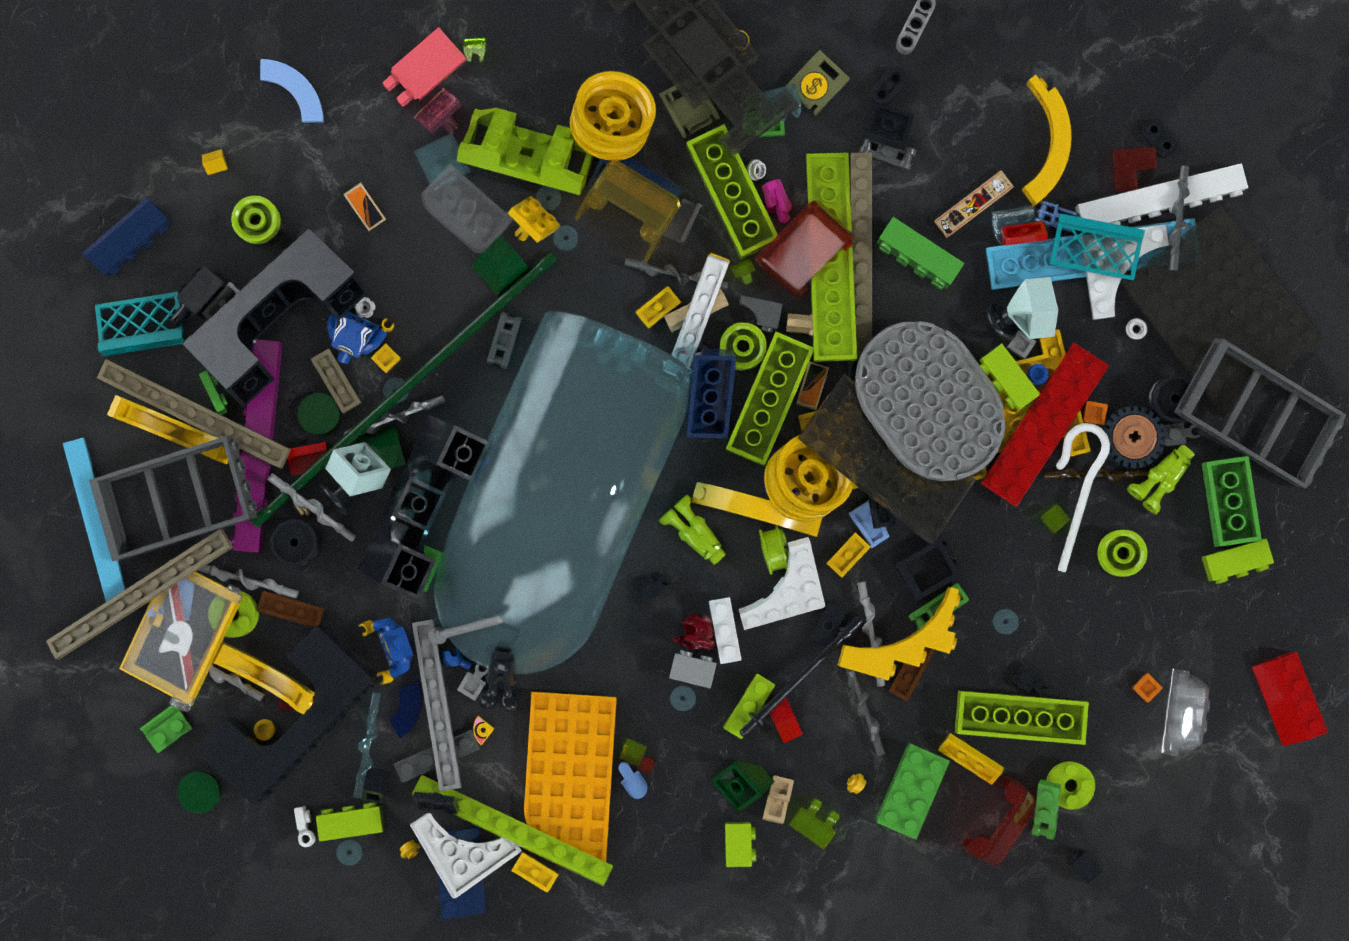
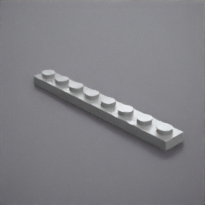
(437, 707)

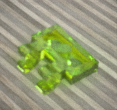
(812, 827)

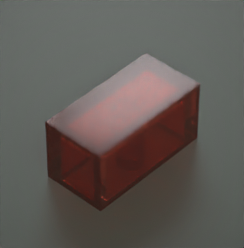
(646, 764)

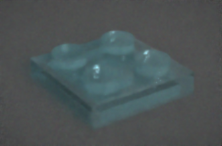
(438, 155)

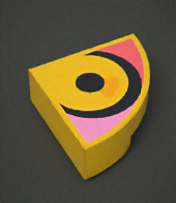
(482, 730)

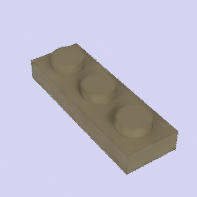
(336, 381)

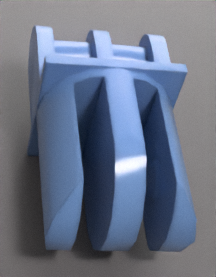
(1054, 216)
(633, 781)

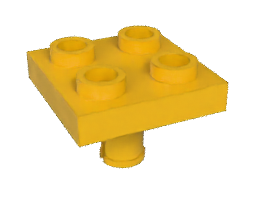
(533, 220)

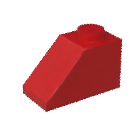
(785, 722)

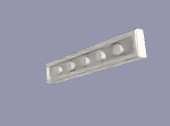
(699, 309)

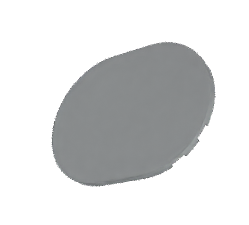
(930, 401)

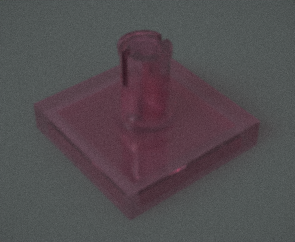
(439, 112)

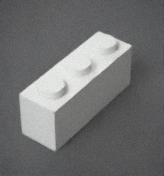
(725, 630)

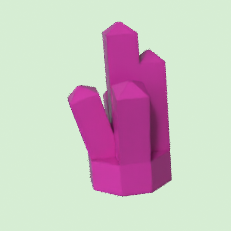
(777, 200)

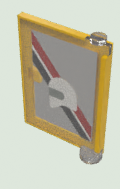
(182, 637)

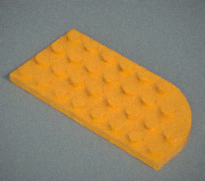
(571, 768)

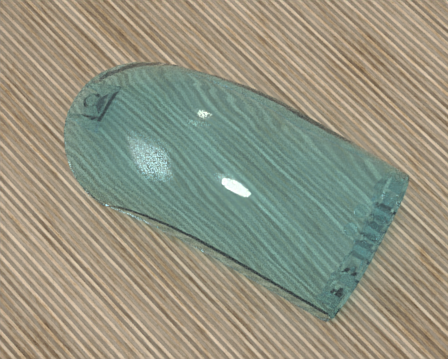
(560, 491)

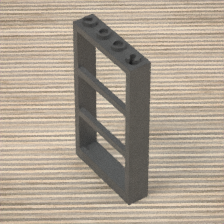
(1200, 381)
(111, 518)

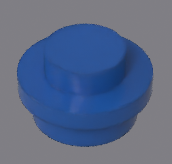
(1037, 374)

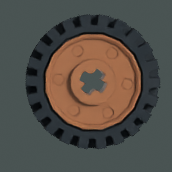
(1147, 428)

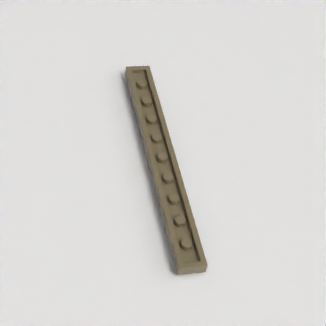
(862, 248)
(193, 413)
(139, 594)

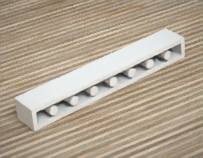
(1161, 197)

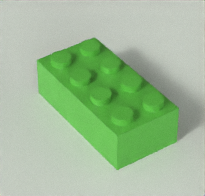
(919, 253)
(1231, 501)
(912, 791)

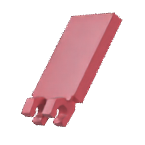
(425, 67)

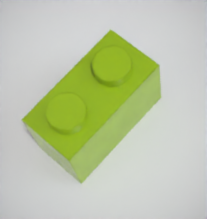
(738, 844)

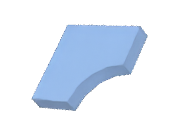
(863, 521)

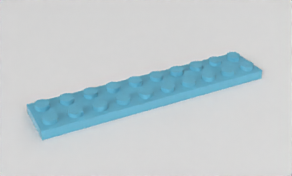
(1015, 263)

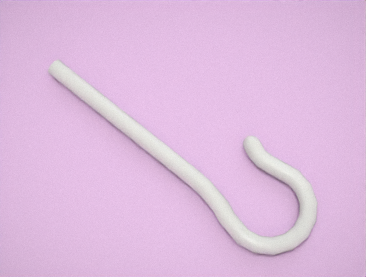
(1105, 447)

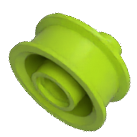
(269, 223)
(755, 339)
(773, 549)
(1135, 556)
(247, 617)
(1084, 784)

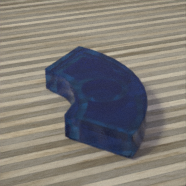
(409, 709)

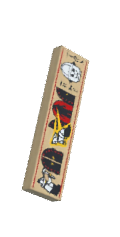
(973, 204)

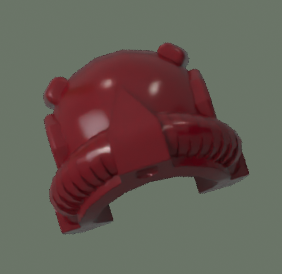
(698, 633)

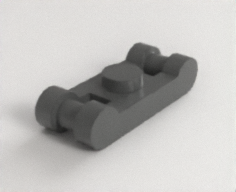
(888, 154)
(504, 340)

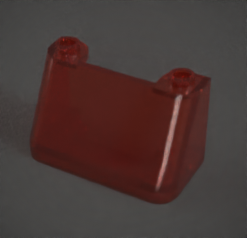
(805, 247)
(1023, 807)

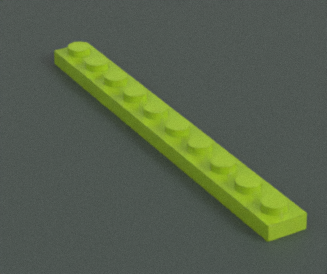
(522, 834)

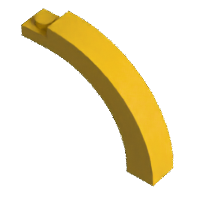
(1059, 144)
(164, 426)
(750, 507)
(266, 676)

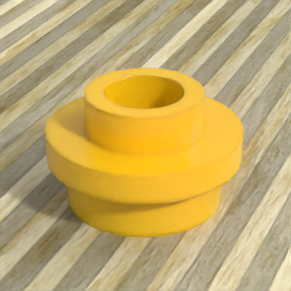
(856, 783)
(409, 849)

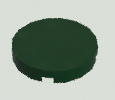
(319, 413)
(199, 792)

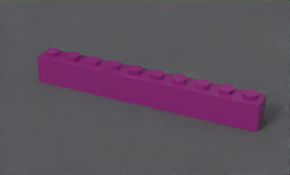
(260, 418)

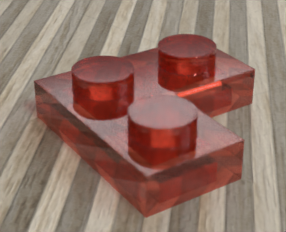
(1126, 164)

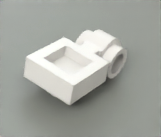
(302, 818)

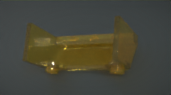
(637, 197)

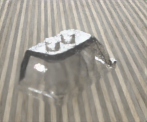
(465, 210)
(1185, 713)

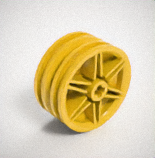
(621, 129)
(809, 480)

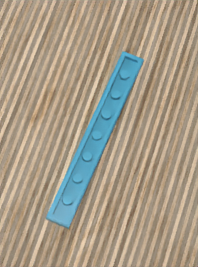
(81, 473)

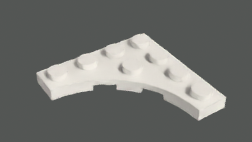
(1102, 287)
(794, 593)
(458, 861)

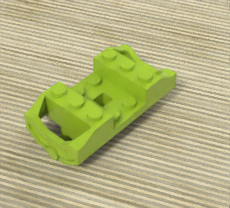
(523, 151)

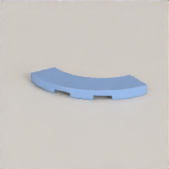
(297, 85)

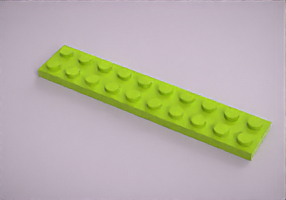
(834, 283)

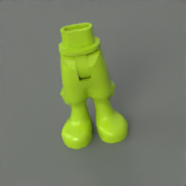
(1167, 474)
(697, 534)

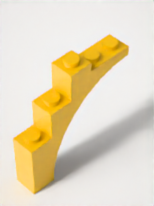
(934, 635)

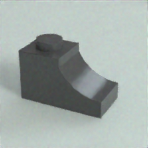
(765, 312)

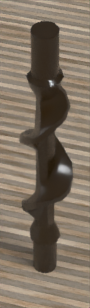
(1114, 476)

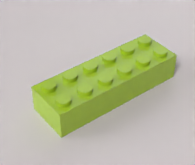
(732, 193)
(770, 399)
(1021, 717)

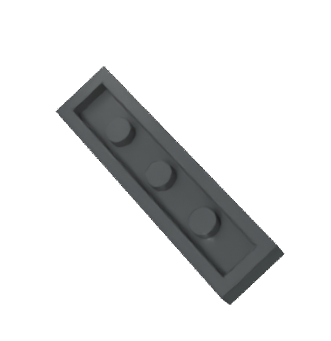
(424, 760)

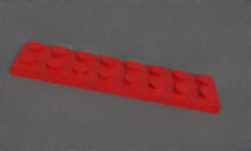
(1044, 424)

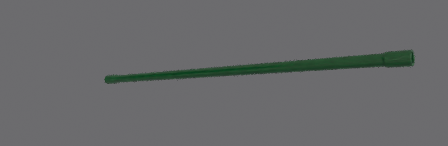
(539, 268)

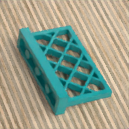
(1100, 228)
(138, 341)

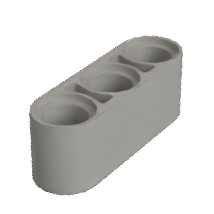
(911, 33)

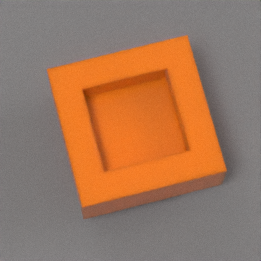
(1095, 413)
(1147, 687)

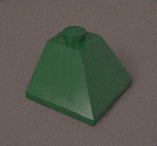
(500, 266)
(387, 446)
(742, 783)

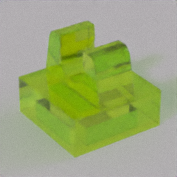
(474, 46)
(743, 270)
(1055, 518)
(633, 752)

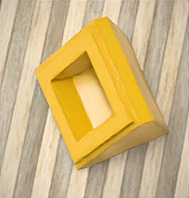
(214, 162)

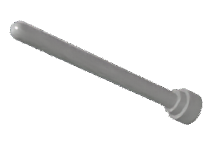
(439, 635)

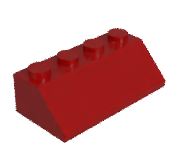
(1289, 699)

